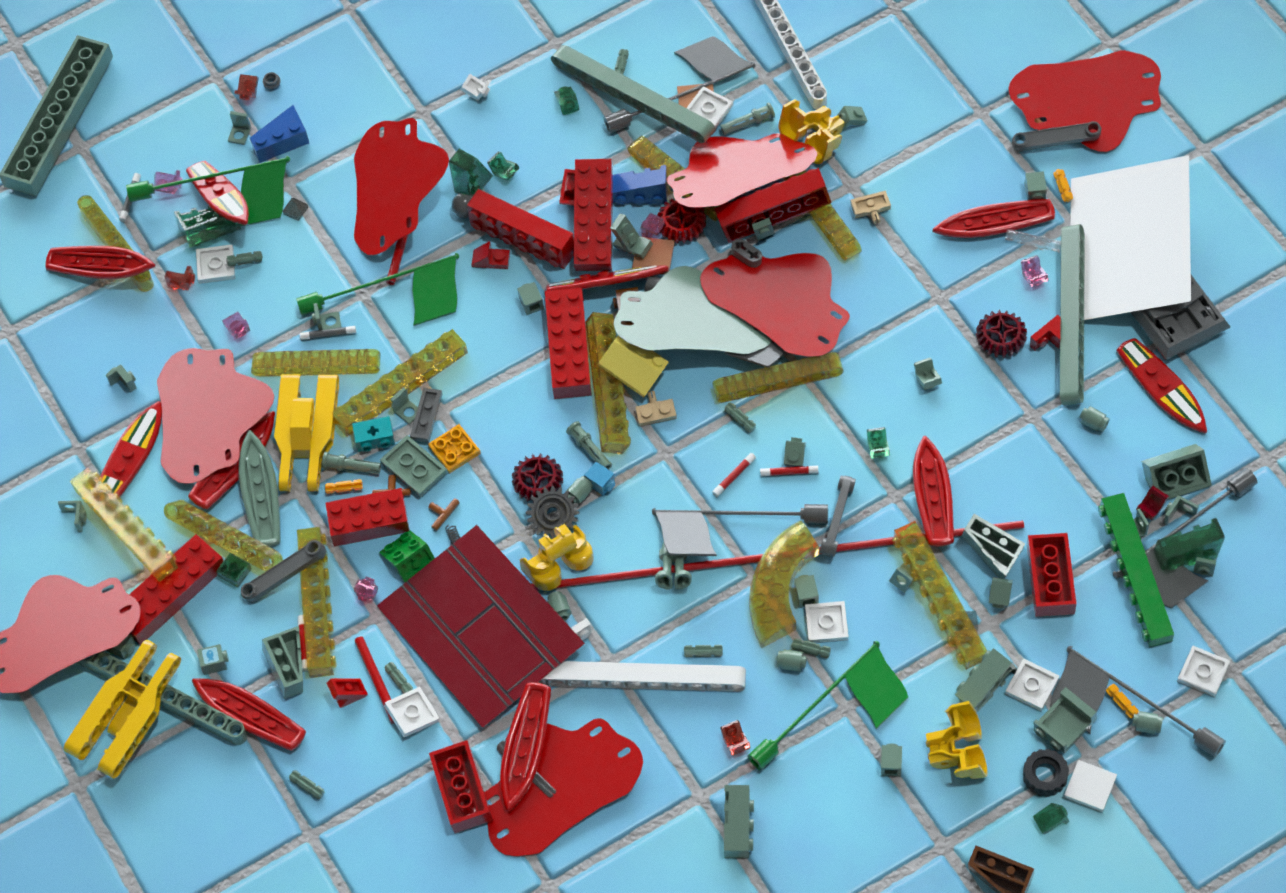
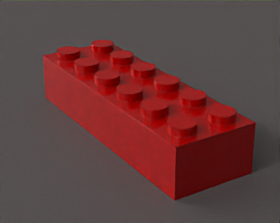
(778, 203)
(593, 215)
(521, 229)
(568, 343)
(163, 599)

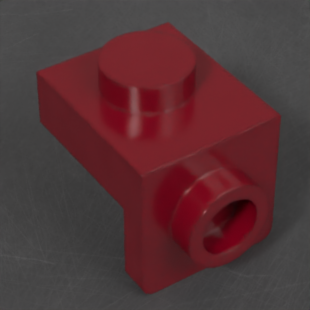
(1153, 503)

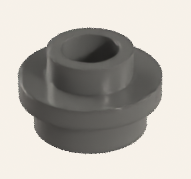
(271, 76)

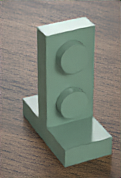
(628, 239)

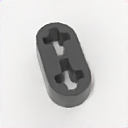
(746, 253)

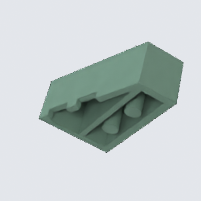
(993, 545)
(285, 661)
(985, 679)
(738, 821)

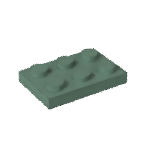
(413, 466)

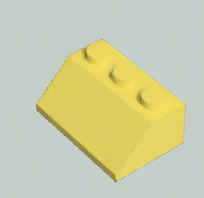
(633, 365)

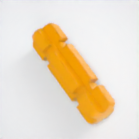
(1063, 185)
(343, 486)
(1122, 701)

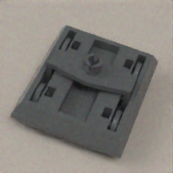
(1188, 322)

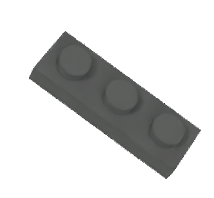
(426, 415)

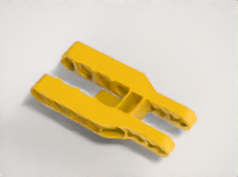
(295, 425)
(133, 716)

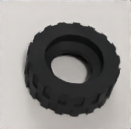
(1045, 757)

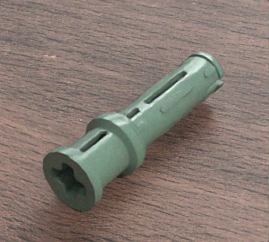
(755, 114)
(582, 439)
(341, 463)

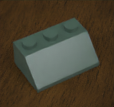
(1178, 471)

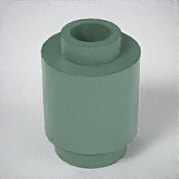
(1094, 419)
(580, 489)
(560, 604)
(791, 660)
(1147, 722)

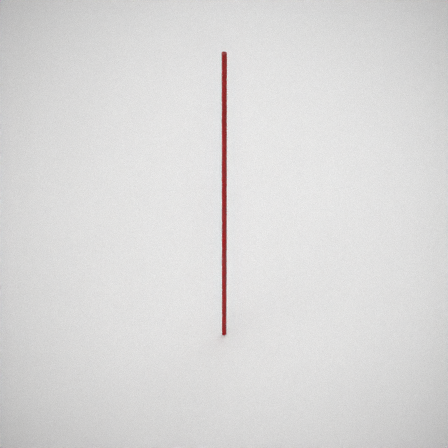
(744, 559)

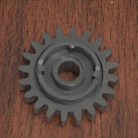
(552, 500)

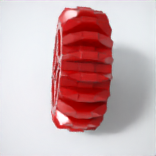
(692, 218)

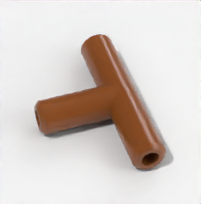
(392, 485)
(444, 513)

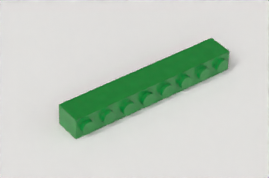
(1136, 570)

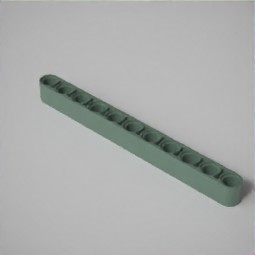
(633, 94)
(1072, 315)
(178, 703)

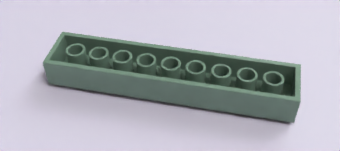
(56, 115)

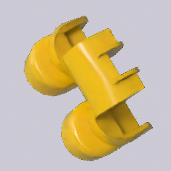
(796, 122)
(571, 547)
(943, 752)

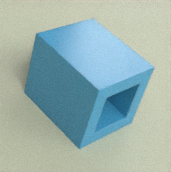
(601, 478)

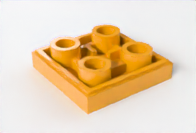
(454, 448)

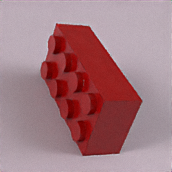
(367, 517)
(1051, 574)
(460, 786)

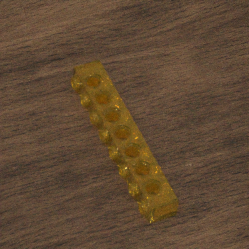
(410, 381)
(607, 389)
(124, 524)
(912, 534)
(317, 665)

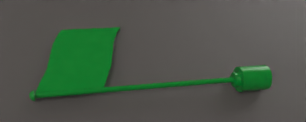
(260, 187)
(432, 290)
(872, 685)

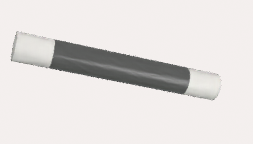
(127, 204)
(328, 332)

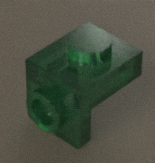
(567, 100)
(501, 167)
(877, 442)
(1051, 817)

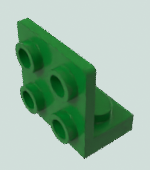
(407, 554)

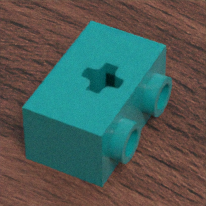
(365, 432)

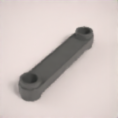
(1056, 136)
(829, 545)
(283, 571)

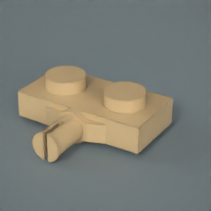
(871, 205)
(655, 411)

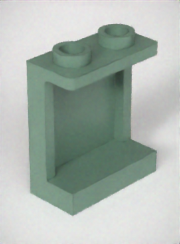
(1065, 721)

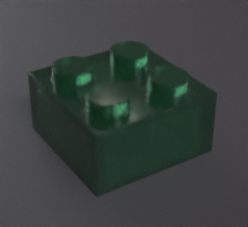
(234, 570)

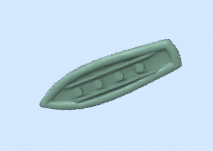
(259, 491)

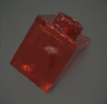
(247, 87)
(180, 281)
(734, 737)

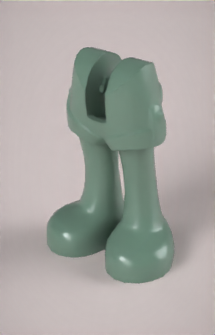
(664, 578)

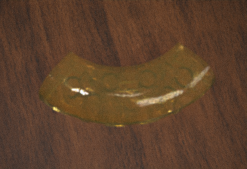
(773, 580)

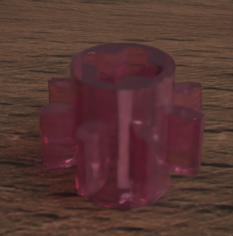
(366, 589)

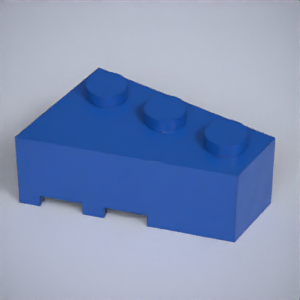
(279, 136)
(641, 187)

